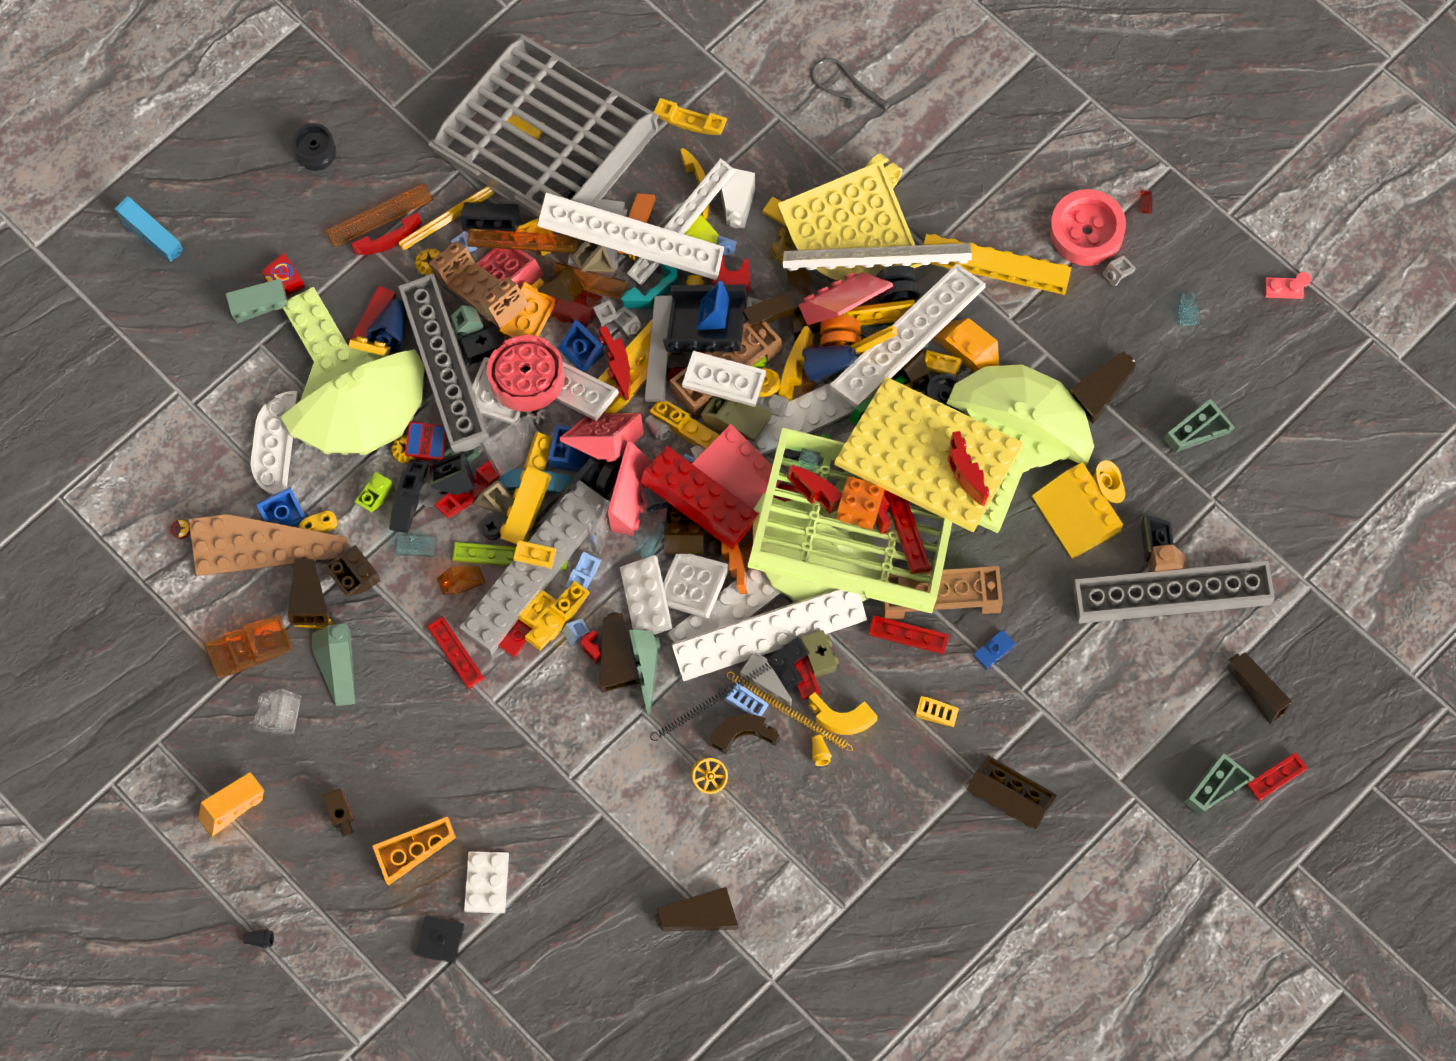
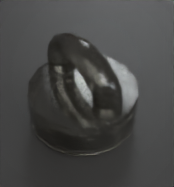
(713, 547)

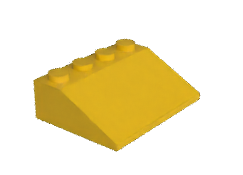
(1077, 511)

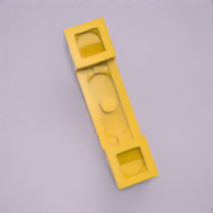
(688, 119)
(690, 165)

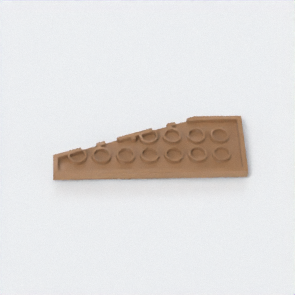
(243, 543)

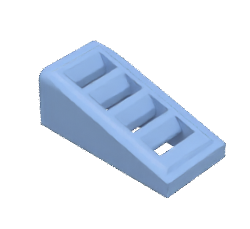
(750, 696)

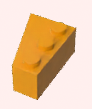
(230, 803)

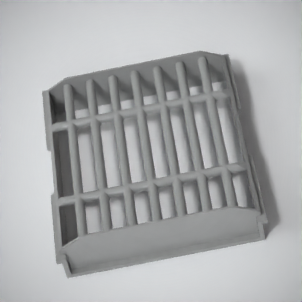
(599, 182)

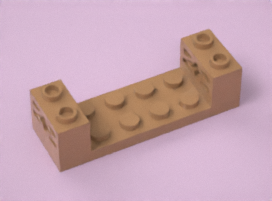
(477, 287)
(755, 344)
(957, 590)

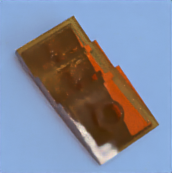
(248, 646)

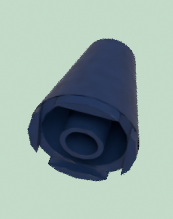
(389, 325)
(827, 360)

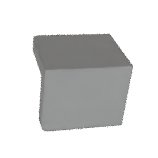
(604, 313)

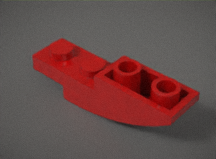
(619, 365)
(967, 473)

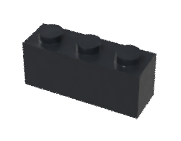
(490, 216)

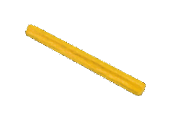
(443, 219)

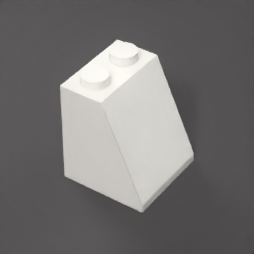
(737, 197)

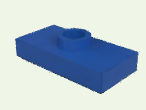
(994, 649)

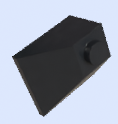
(452, 475)

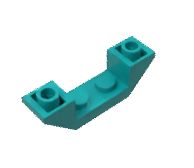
(636, 300)

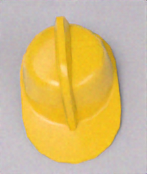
(1109, 481)

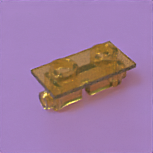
(778, 247)

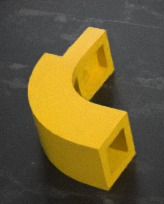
(842, 723)

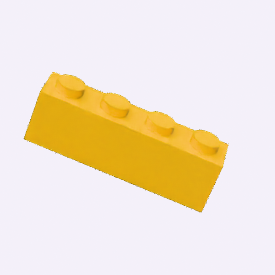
(525, 506)

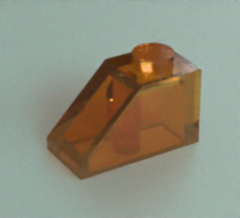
(460, 579)

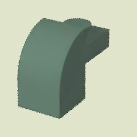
(466, 321)

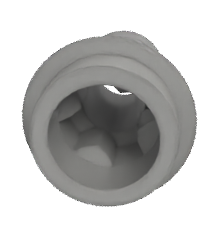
(658, 428)

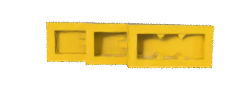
(794, 366)

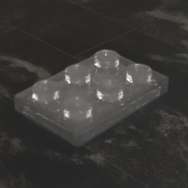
(510, 445)
(600, 527)

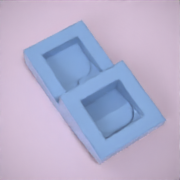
(584, 570)

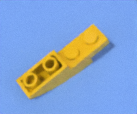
(683, 425)
(559, 615)

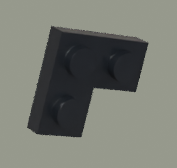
(787, 658)

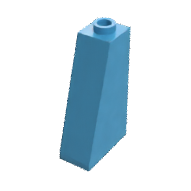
(148, 229)

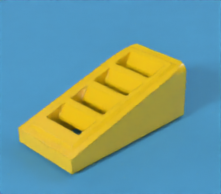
(934, 718)

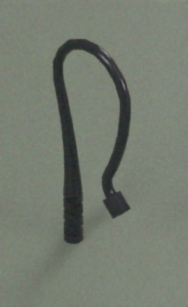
(569, 488)

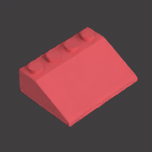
(511, 264)
(842, 296)
(606, 436)
(736, 466)
(626, 499)

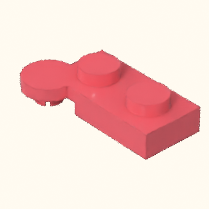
(1287, 287)

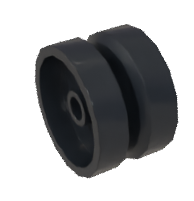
(314, 146)
(904, 284)
(940, 388)
(602, 475)

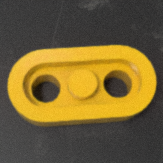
(318, 523)

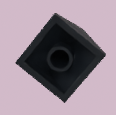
(1155, 533)

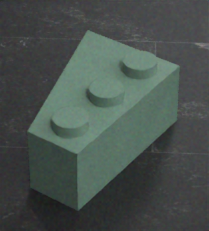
(256, 300)
(1199, 427)
(1217, 783)

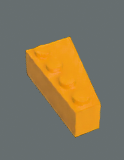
(409, 849)

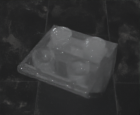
(277, 712)

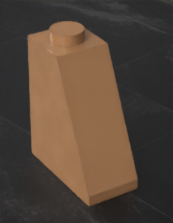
(1167, 558)

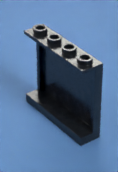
(684, 313)

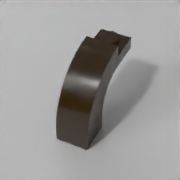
(739, 726)

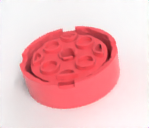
(1084, 210)
(529, 390)

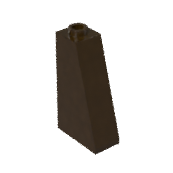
(797, 280)
(916, 371)
(1102, 385)
(306, 596)
(617, 658)
(1259, 687)
(699, 913)

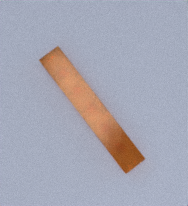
(379, 215)
(522, 241)

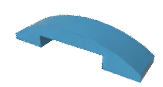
(557, 483)

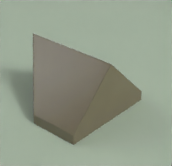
(593, 258)
(495, 498)

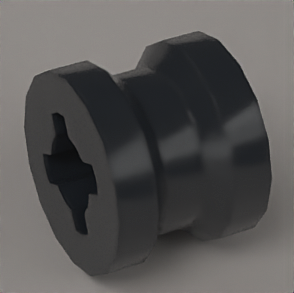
(491, 533)

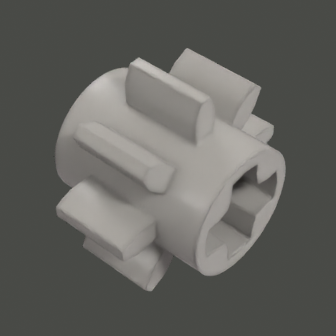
(537, 419)

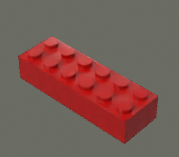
(699, 497)

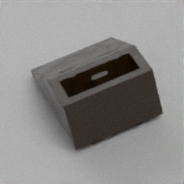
(682, 534)

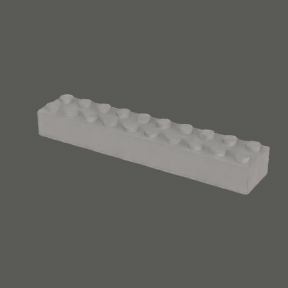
(444, 363)
(522, 581)
(1173, 592)

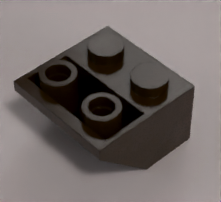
(352, 572)

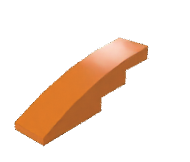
(736, 566)

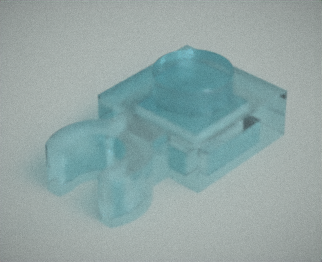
(1188, 312)
(809, 460)

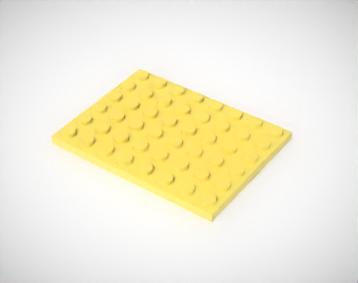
(906, 447)

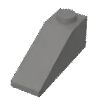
(768, 681)

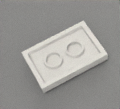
(486, 882)

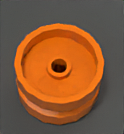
(840, 331)

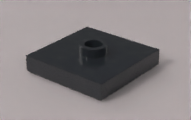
(440, 939)

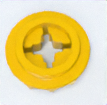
(421, 264)
(397, 450)

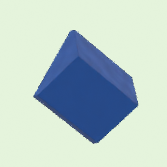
(713, 308)
(581, 347)
(281, 508)

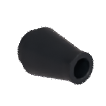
(259, 938)

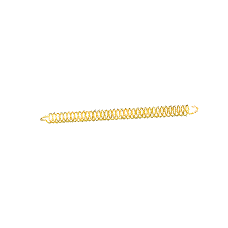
(807, 723)

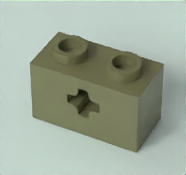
(820, 664)

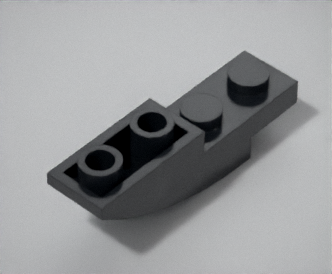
(407, 495)

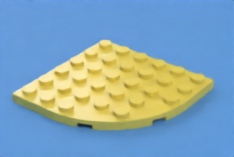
(848, 213)

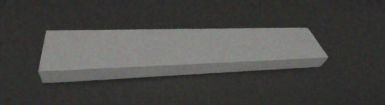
(657, 355)

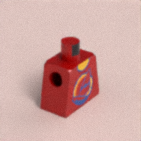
(284, 270)

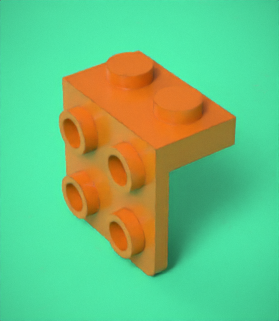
(860, 503)

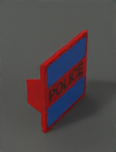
(425, 441)

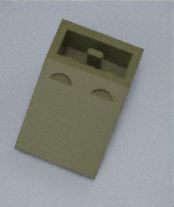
(745, 418)

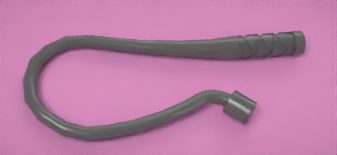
(852, 104)

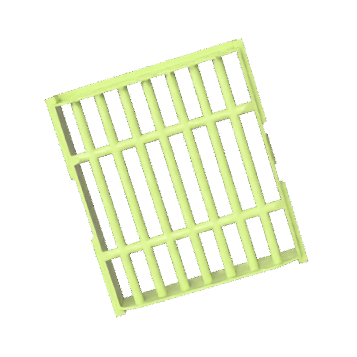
(813, 573)

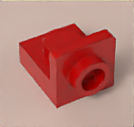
(590, 649)

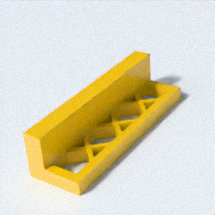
(880, 312)

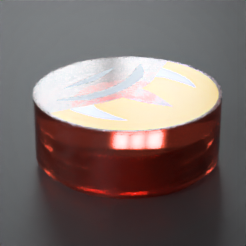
(180, 529)

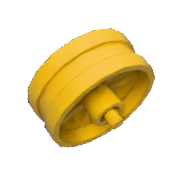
(709, 775)

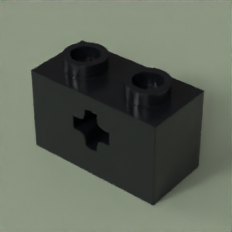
(472, 344)

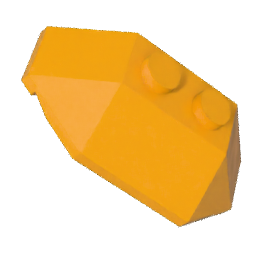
(970, 343)

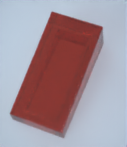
(1145, 201)

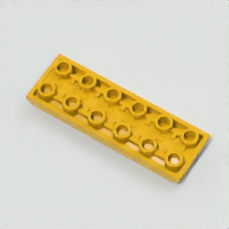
(638, 360)

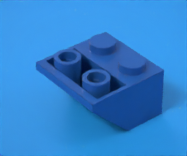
(563, 455)

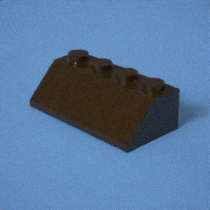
(1011, 792)

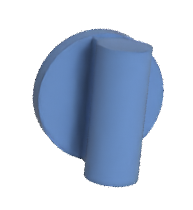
(728, 244)

